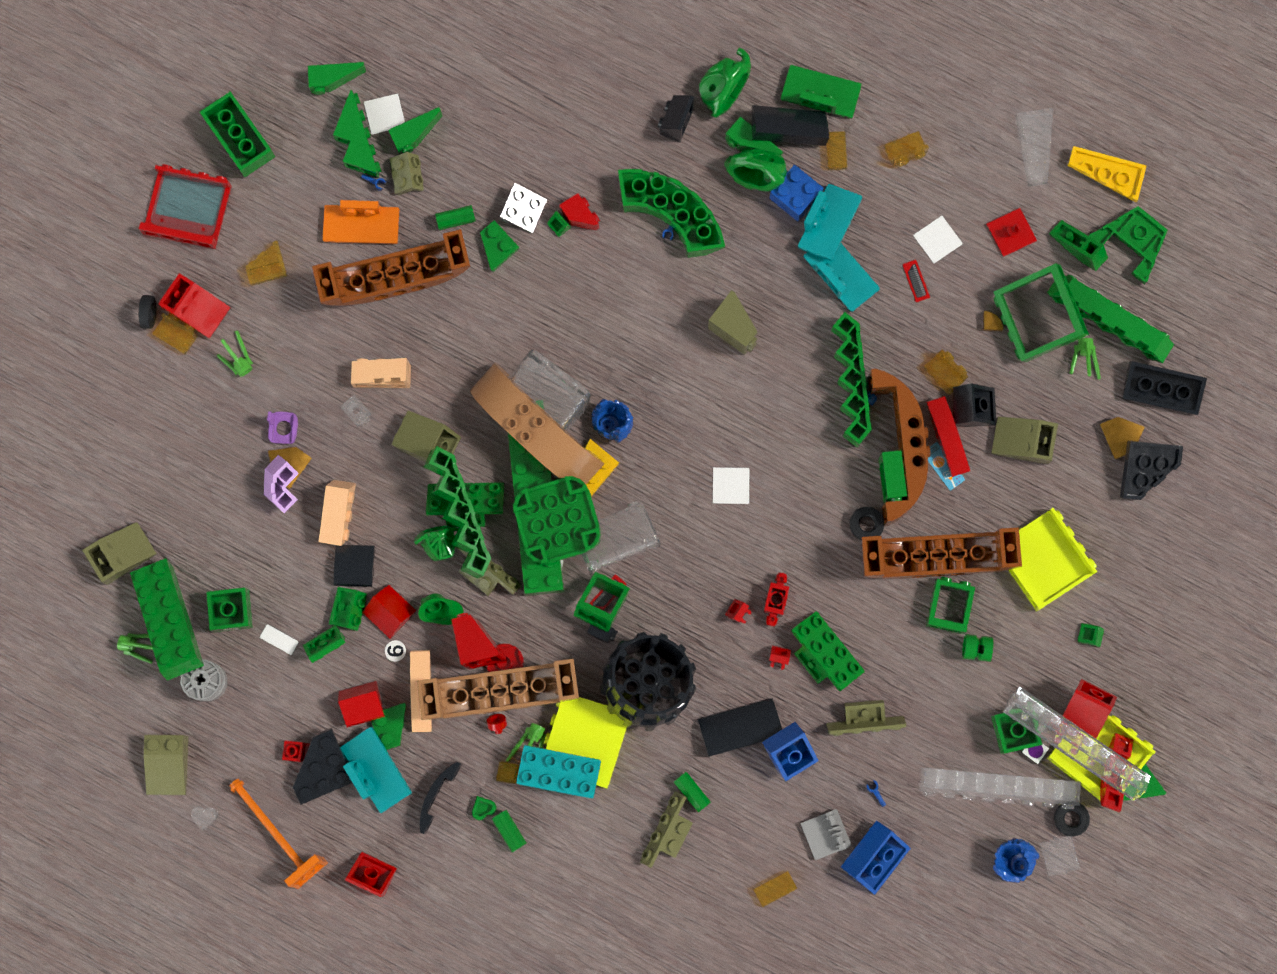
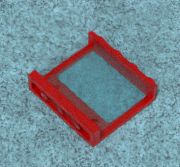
(187, 206)

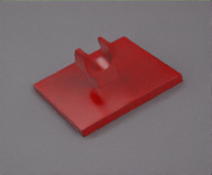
(1011, 232)

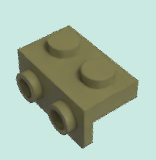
(406, 173)

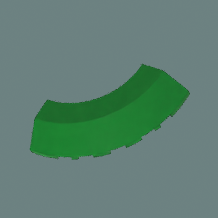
(675, 205)

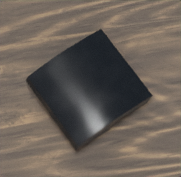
(354, 565)

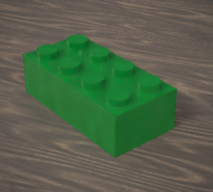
(237, 134)

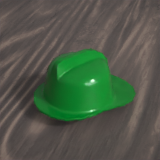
(439, 610)

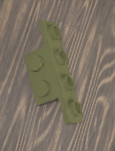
(493, 575)
(865, 717)
(669, 832)

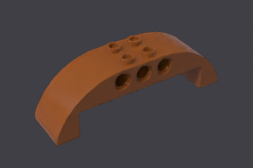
(392, 273)
(906, 412)
(941, 554)

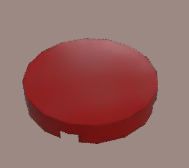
(513, 657)

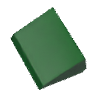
(558, 224)

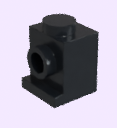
(601, 634)

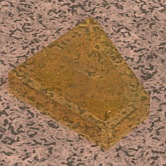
(267, 266)

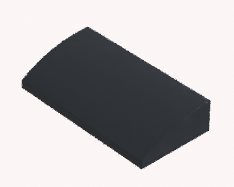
(789, 125)
(1164, 387)
(739, 727)

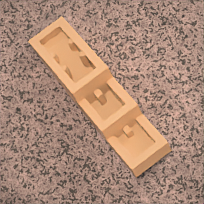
(419, 670)

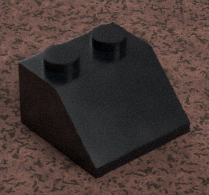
(676, 117)
(974, 405)

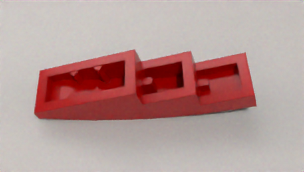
(948, 436)

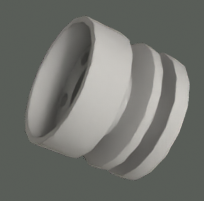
(210, 689)

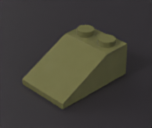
(165, 764)

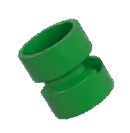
(970, 647)

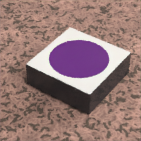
(1035, 753)

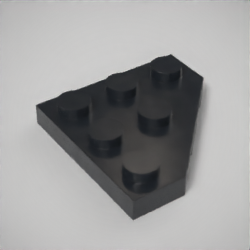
(1147, 467)
(321, 768)

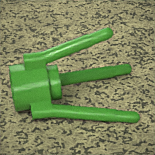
(1086, 348)
(241, 365)
(129, 644)
(534, 734)

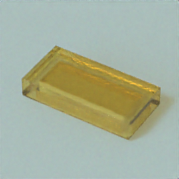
(836, 151)
(775, 889)

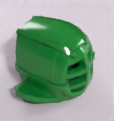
(437, 542)

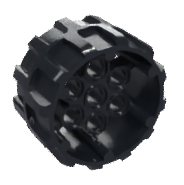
(677, 666)

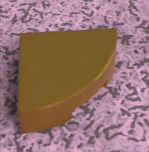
(991, 322)

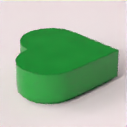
(482, 808)

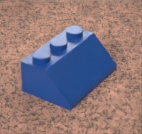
(875, 857)

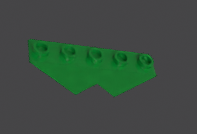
(352, 133)

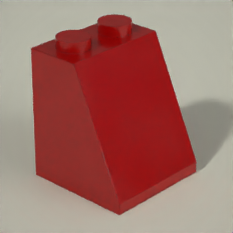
(474, 643)
(1089, 707)

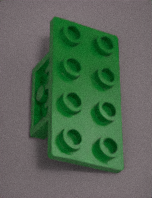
(821, 91)
(485, 499)
(824, 653)

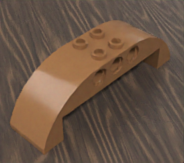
(533, 426)
(497, 690)

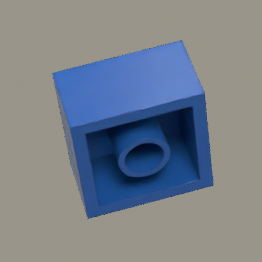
(796, 193)
(790, 751)

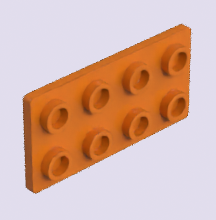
(360, 223)

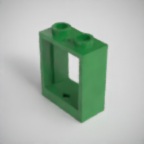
(892, 476)
(601, 618)
(945, 624)

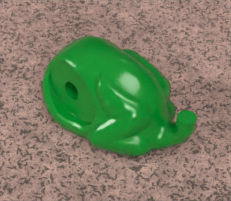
(724, 83)
(757, 169)

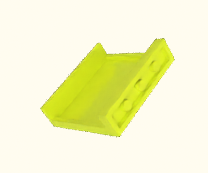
(1050, 560)
(587, 731)
(1140, 755)

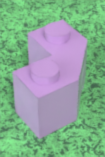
(276, 478)

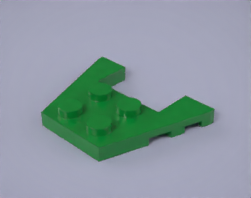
(1140, 234)

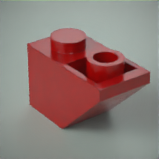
(578, 213)

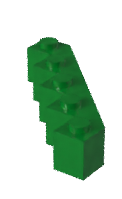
(1115, 320)
(853, 379)
(459, 511)

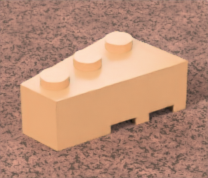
(381, 373)
(337, 512)

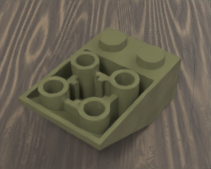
(1025, 439)
(119, 553)

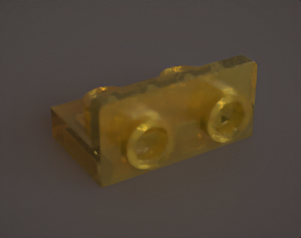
(905, 149)
(174, 334)
(946, 371)

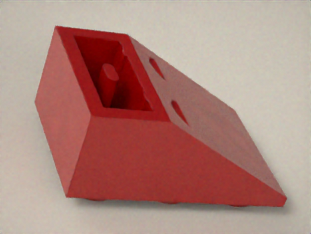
(194, 305)

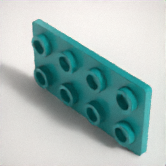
(829, 221)
(844, 277)
(374, 771)
(558, 771)

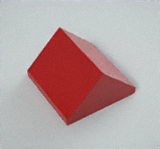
(389, 611)
(360, 704)
(371, 874)

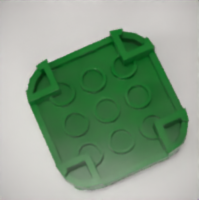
(557, 520)

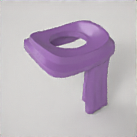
(274, 419)

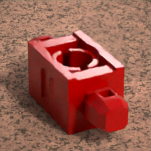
(781, 579)

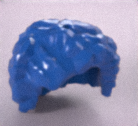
(614, 417)
(1012, 858)

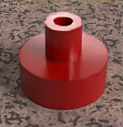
(496, 723)

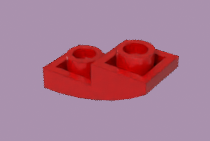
(294, 751)

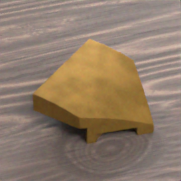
(1118, 432)
(294, 457)

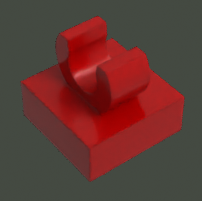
(737, 611)
(779, 655)

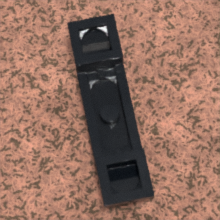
(426, 818)

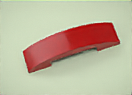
(1110, 796)

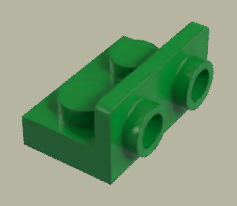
(348, 608)
(324, 644)

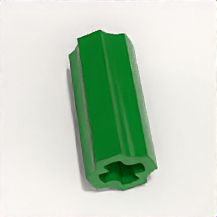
(455, 217)
(692, 792)
(509, 831)

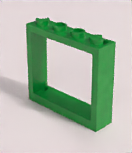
(1069, 302)

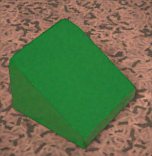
(1090, 635)

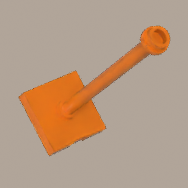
(306, 869)

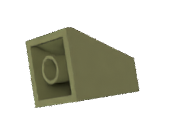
(734, 324)
(420, 435)

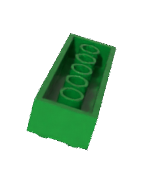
(166, 619)

